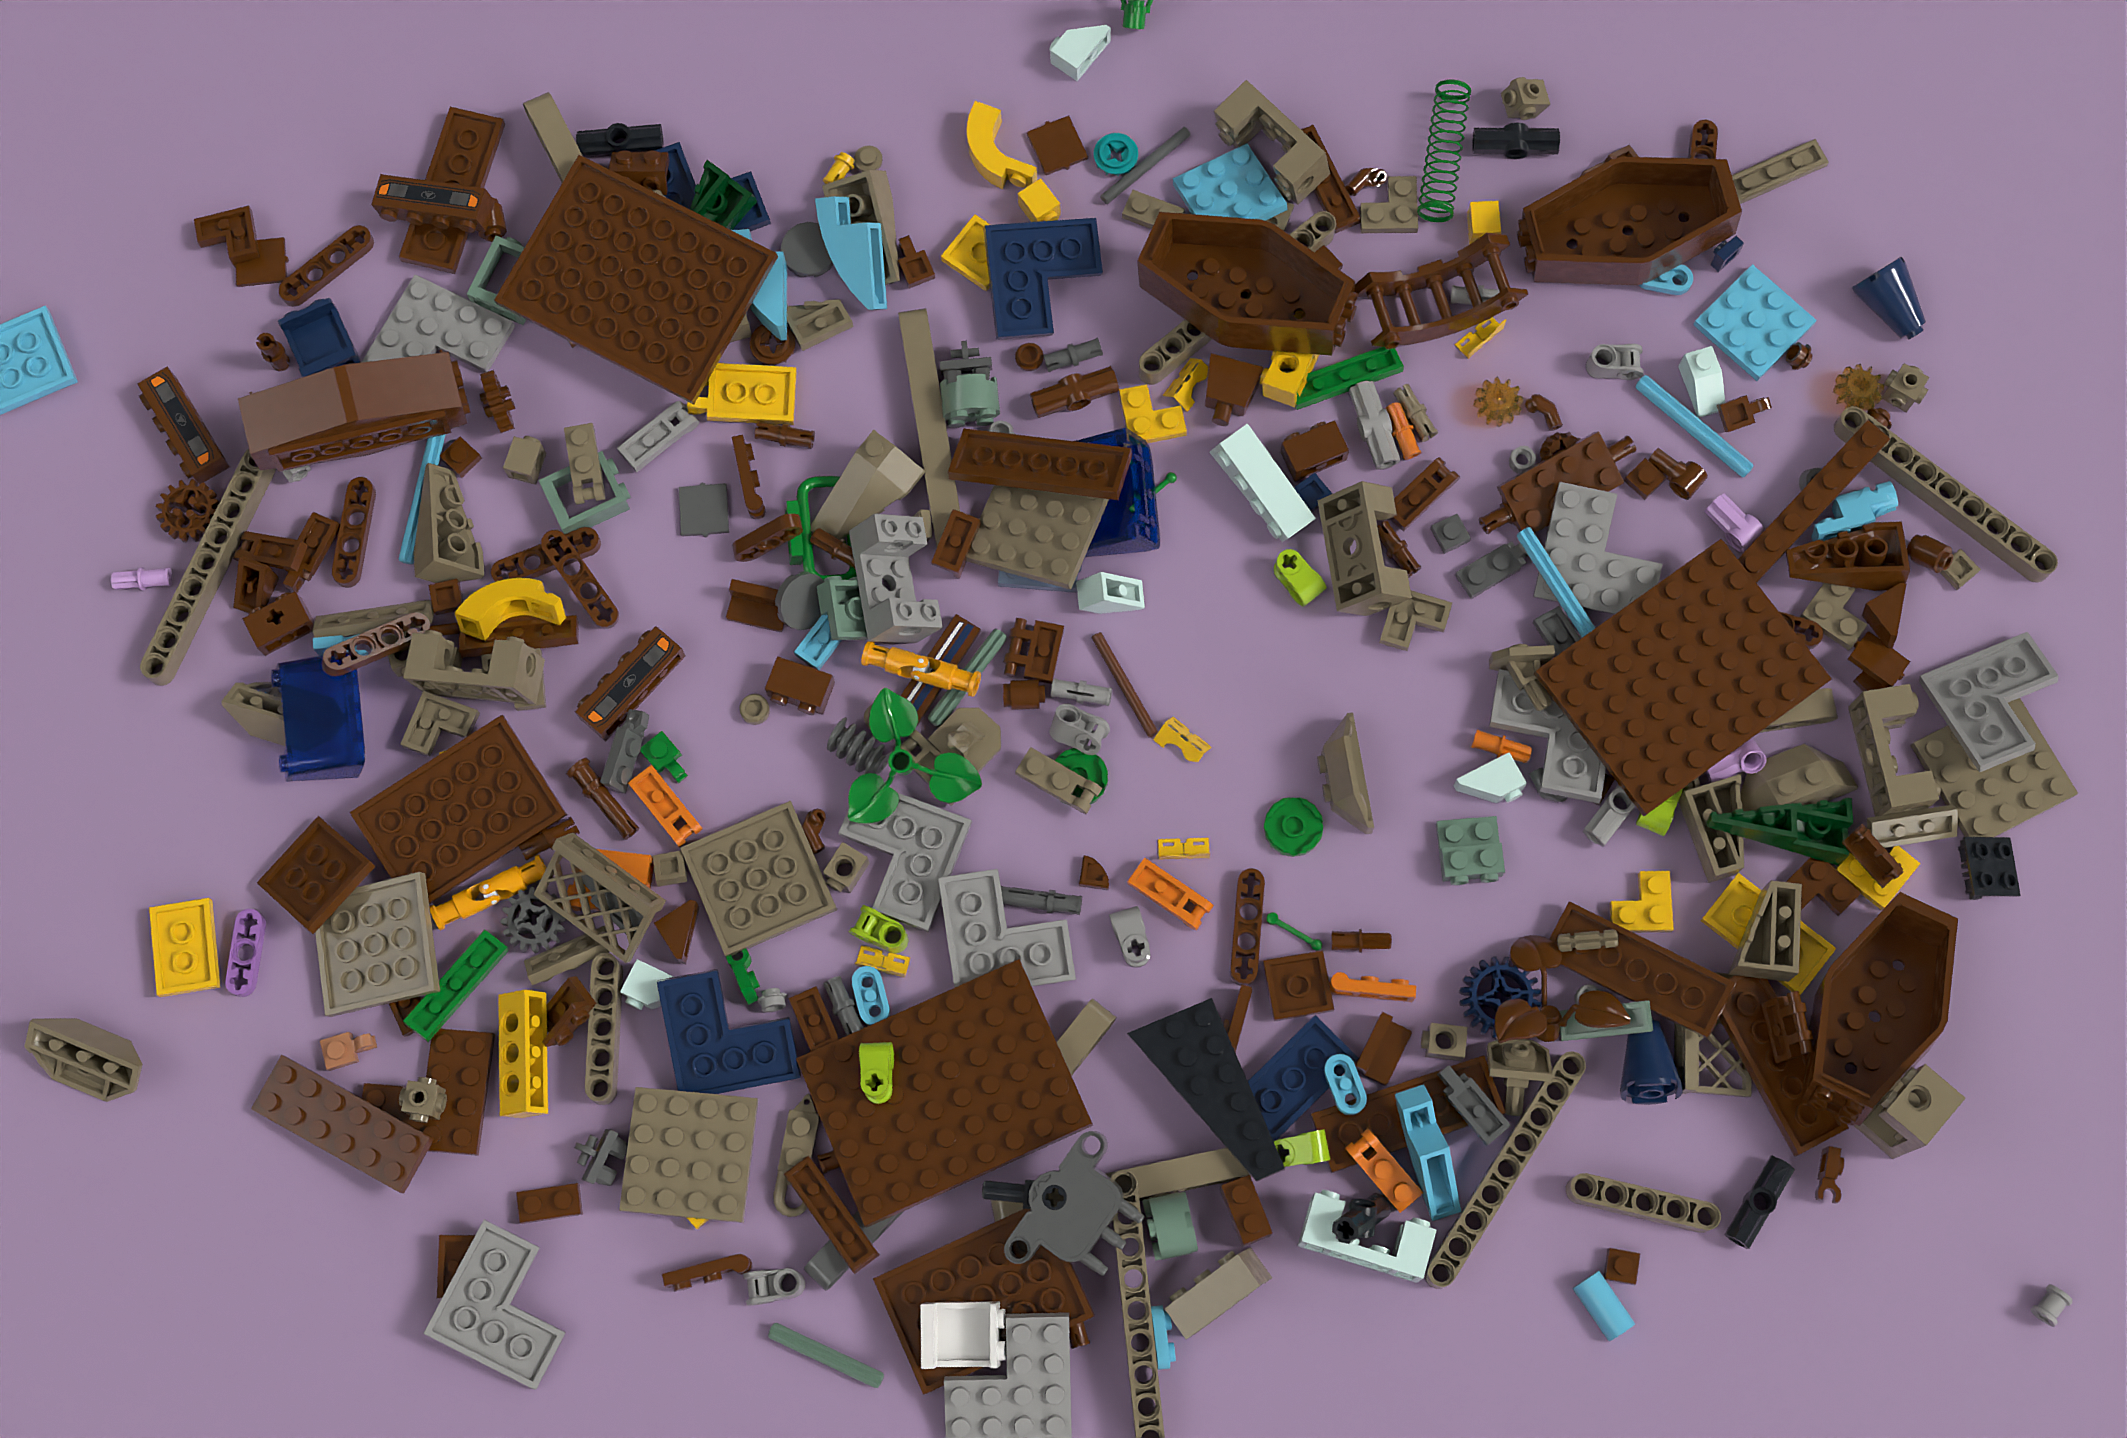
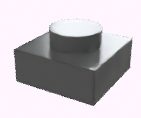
(1450, 533)

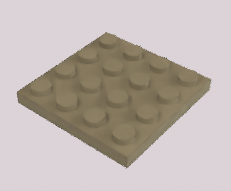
(1036, 533)
(2000, 795)
(758, 879)
(378, 947)
(689, 1154)

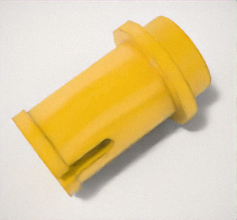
(840, 168)

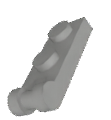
(657, 436)

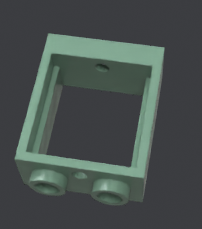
(477, 292)
(594, 515)

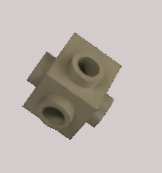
(1525, 98)
(1905, 387)
(430, 1107)

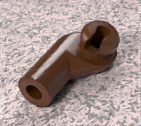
(1366, 178)
(1547, 408)
(812, 826)

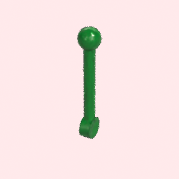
(1170, 478)
(1272, 919)

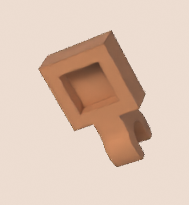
(343, 1049)

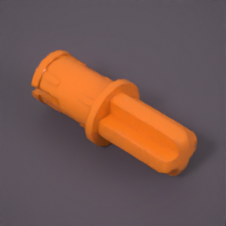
(1403, 431)
(1501, 746)

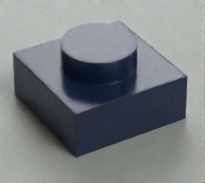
(1726, 252)
(1312, 490)

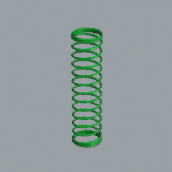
(1439, 203)

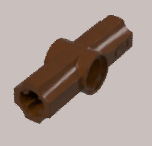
(1074, 392)

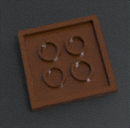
(316, 874)

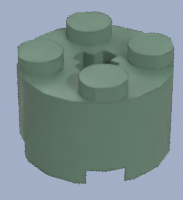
(970, 400)
(1170, 1225)

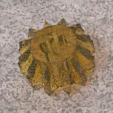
(1858, 388)
(1502, 392)

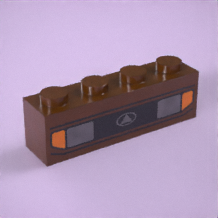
(433, 203)
(183, 426)
(630, 682)

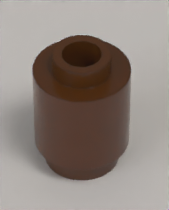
(496, 224)
(1930, 553)
(1023, 694)

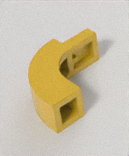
(988, 160)
(504, 600)

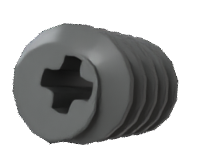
(856, 749)

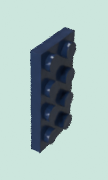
(1296, 1076)

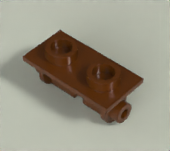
(1872, 856)

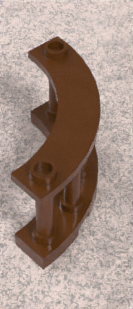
(1431, 276)

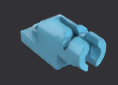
(1857, 509)

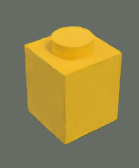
(1039, 202)
(1483, 218)

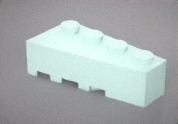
(1262, 483)

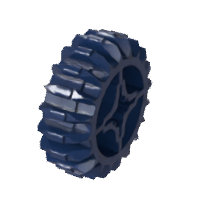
(1498, 982)

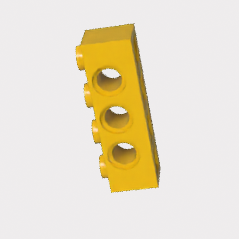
(1285, 386)
(522, 1054)

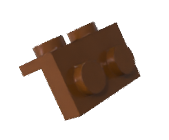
(643, 168)
(567, 1011)

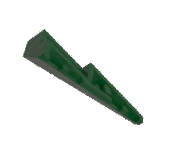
(721, 197)
(1798, 828)

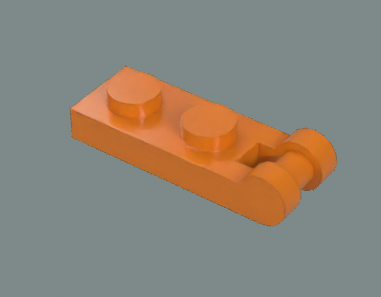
(664, 804)
(1169, 893)
(1371, 988)
(1384, 1171)

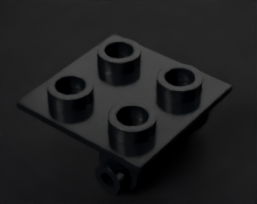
(1989, 867)

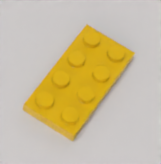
(1731, 916)

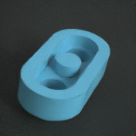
(1665, 284)
(870, 997)
(1345, 1085)
(1164, 1351)

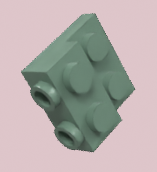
(843, 605)
(1470, 850)

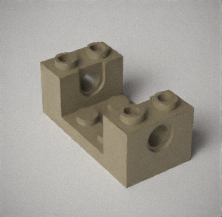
(1248, 113)
(1361, 579)
(512, 675)
(1871, 719)
(1911, 1112)

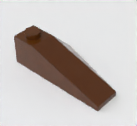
(1862, 559)

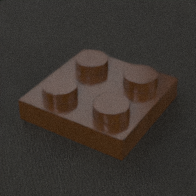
(1298, 985)

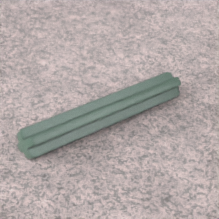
(977, 663)
(826, 1355)

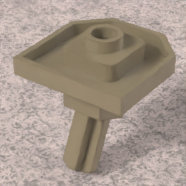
(1522, 663)
(969, 734)
(1518, 1063)

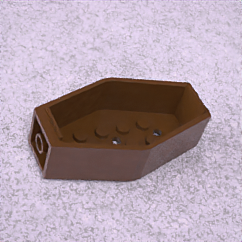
(1632, 194)
(1251, 257)
(354, 410)
(1909, 1002)

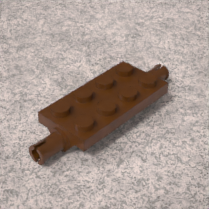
(1531, 494)

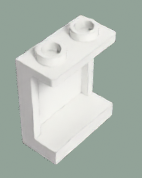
(962, 1334)

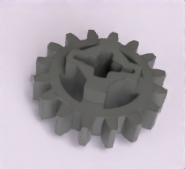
(523, 924)

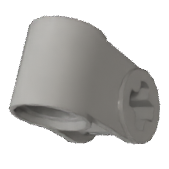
(1621, 361)
(1076, 727)
(1131, 932)
(766, 1286)

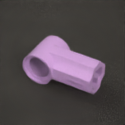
(1739, 528)
(1745, 758)

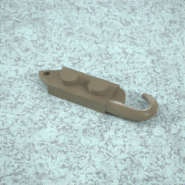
(797, 1144)

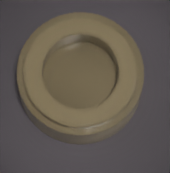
(754, 709)

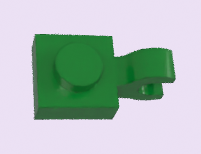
(663, 755)
(746, 980)

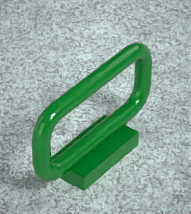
(800, 547)

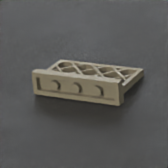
(604, 874)
(1687, 1063)

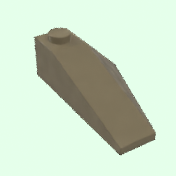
(872, 203)
(869, 483)
(444, 534)

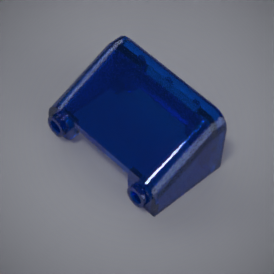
(1119, 528)
(319, 721)

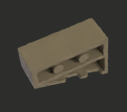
(1718, 851)
(1772, 935)
(1216, 1291)

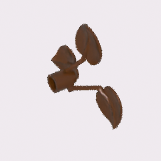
(1519, 1021)

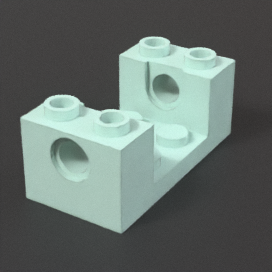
(1409, 1252)

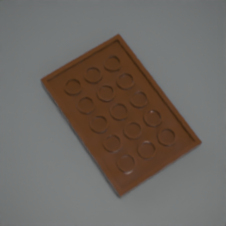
(460, 810)
(978, 1271)

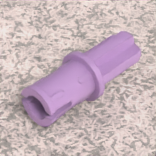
(141, 578)

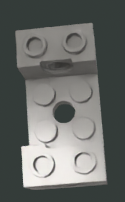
(882, 552)

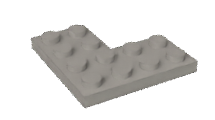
(438, 319)
(1577, 549)
(1976, 694)
(1569, 762)
(923, 848)
(982, 941)
(478, 1310)
(1026, 1401)

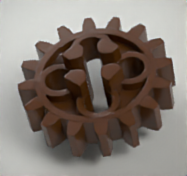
(498, 405)
(179, 497)

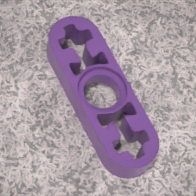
(237, 942)

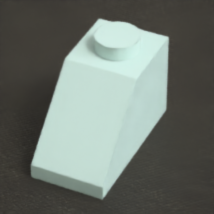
(1079, 49)
(1703, 380)
(1109, 593)
(1493, 781)
(642, 987)

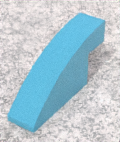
(854, 251)
(771, 300)
(1428, 1152)

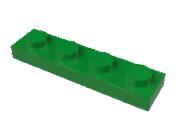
(1345, 374)
(456, 985)

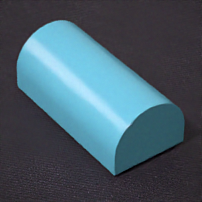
(1604, 1306)

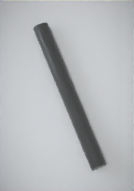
(1145, 165)

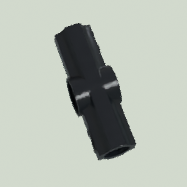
(637, 139)
(1516, 141)
(1769, 1185)
(1361, 1218)

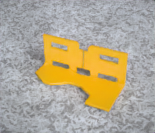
(1476, 340)
(1184, 394)
(1170, 736)
(1190, 851)
(891, 966)

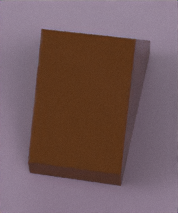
(253, 584)
(1884, 614)
(678, 929)

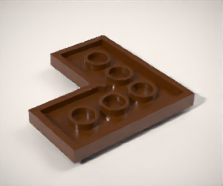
(462, 1067)

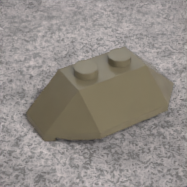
(257, 710)
(1345, 776)
(1796, 777)
(84, 1057)

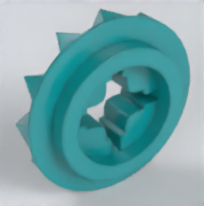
(1119, 143)

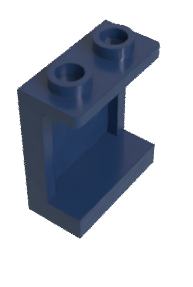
(318, 337)

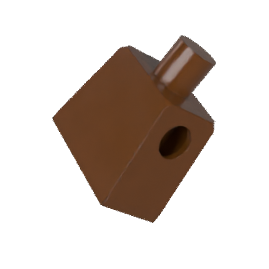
(1230, 387)

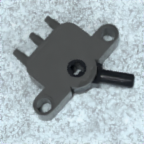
(1078, 1220)

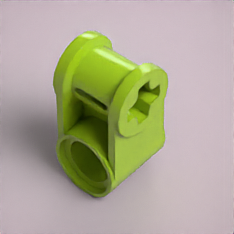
(1301, 580)
(1661, 817)
(874, 927)
(876, 1066)
(1304, 1148)

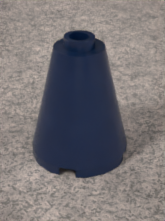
(1893, 298)
(1649, 1069)

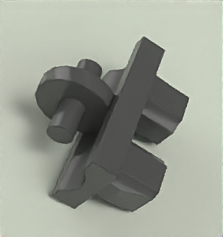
(953, 368)
(596, 1170)

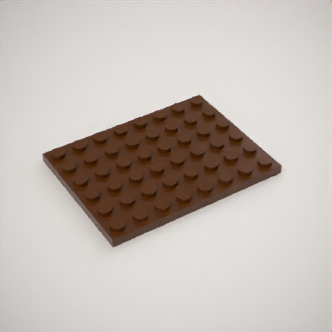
(636, 279)
(1682, 677)
(969, 1094)

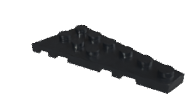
(1205, 1071)

